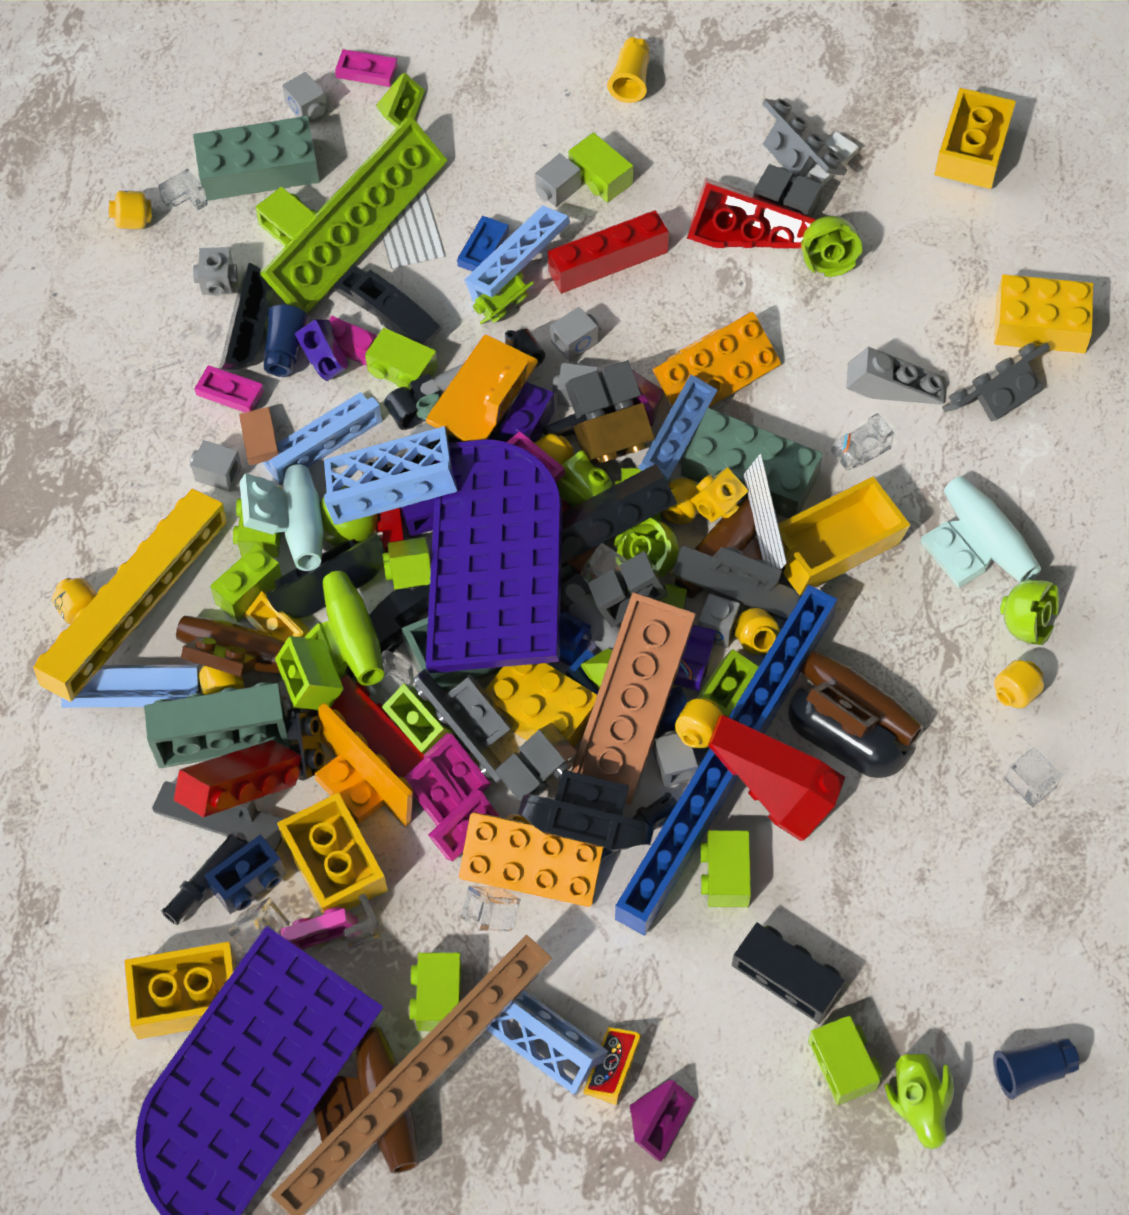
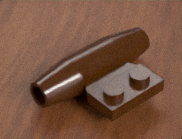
(733, 532)
(227, 646)
(856, 700)
(374, 1064)

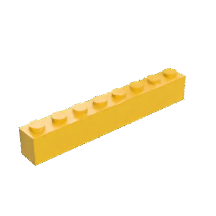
(130, 595)

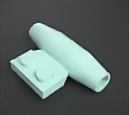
(289, 511)
(980, 535)

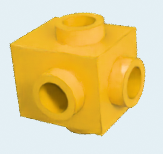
(719, 495)

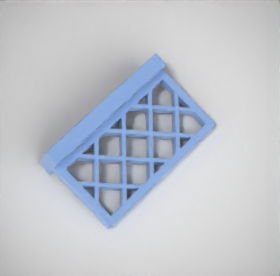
(392, 488)

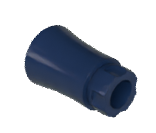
(281, 343)
(1034, 1065)

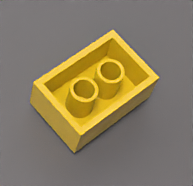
(974, 138)
(1043, 312)
(540, 695)
(332, 855)
(175, 987)

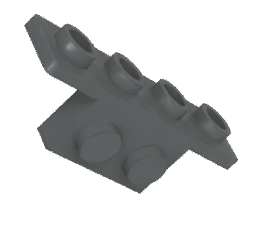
(795, 144)
(1005, 387)
(738, 579)
(470, 715)
(240, 821)

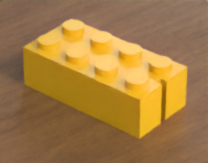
(840, 534)

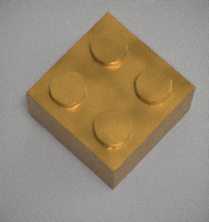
(613, 432)

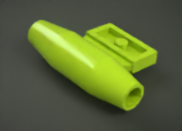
(349, 631)

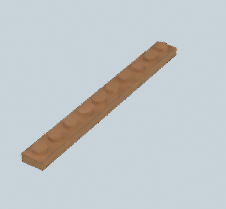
(411, 1078)

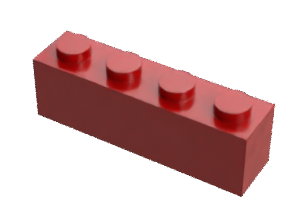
(608, 251)
(376, 727)
(237, 778)

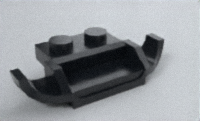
(588, 813)

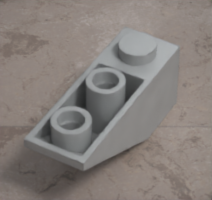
(890, 378)

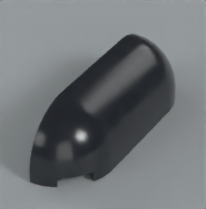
(247, 320)
(302, 591)
(870, 755)

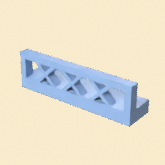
(516, 252)
(344, 427)
(137, 685)
(556, 1032)

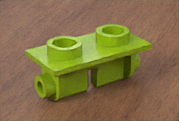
(494, 307)

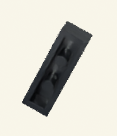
(788, 972)

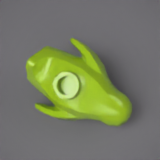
(582, 480)
(922, 1097)

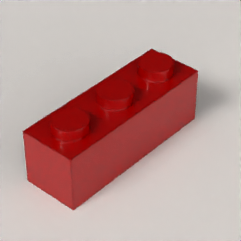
(391, 527)

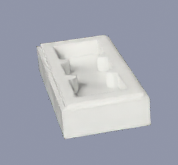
(839, 145)

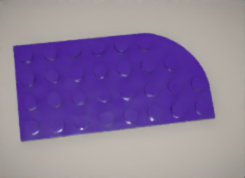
(495, 562)
(247, 1079)

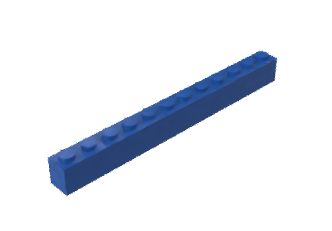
(712, 779)

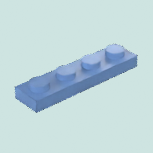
(679, 426)

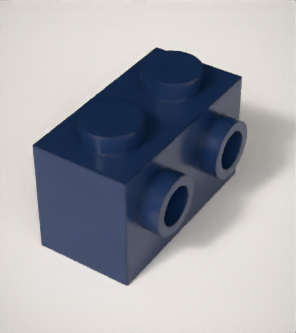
(245, 875)

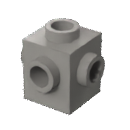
(215, 271)

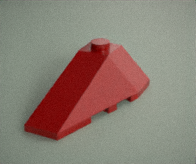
(740, 219)
(786, 781)

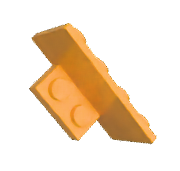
(723, 359)
(482, 390)
(359, 773)
(524, 860)

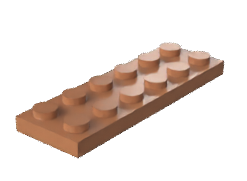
(634, 692)

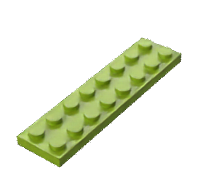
(354, 216)

